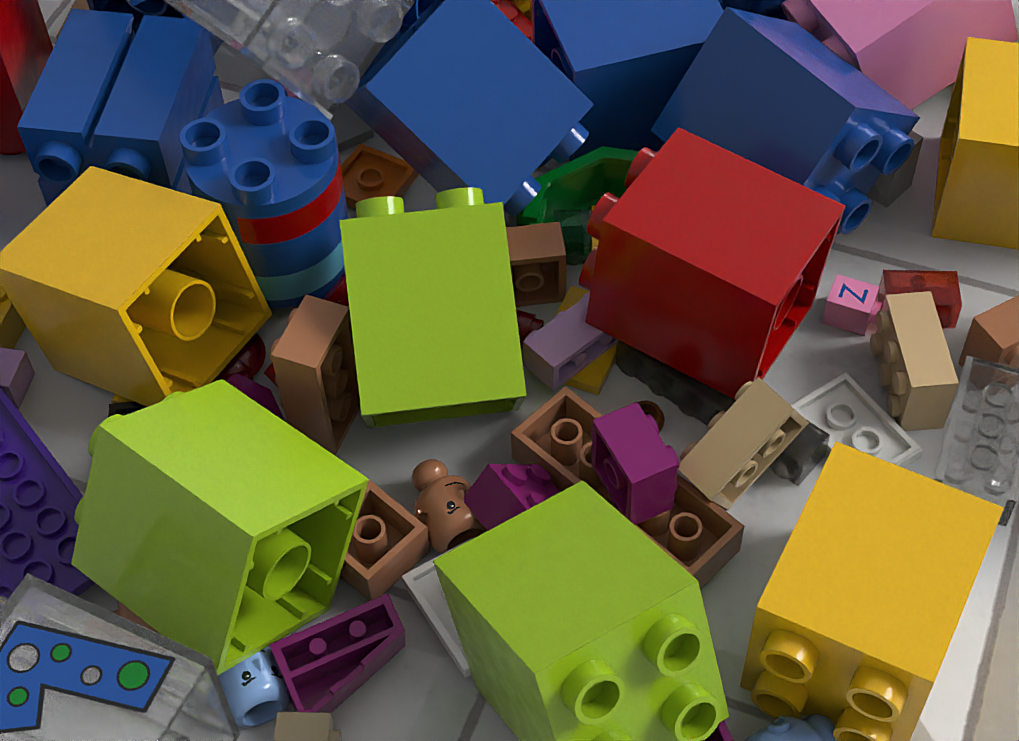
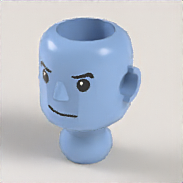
(255, 689)

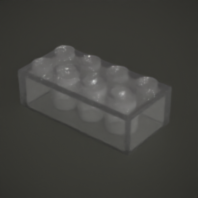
(983, 435)

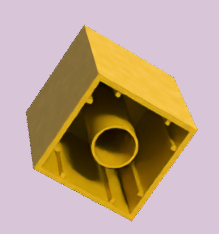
(981, 149)
(133, 286)
(866, 597)

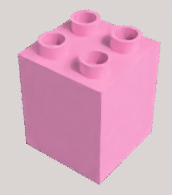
(904, 44)

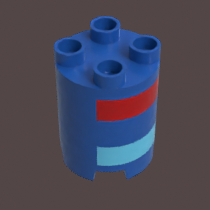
(278, 184)

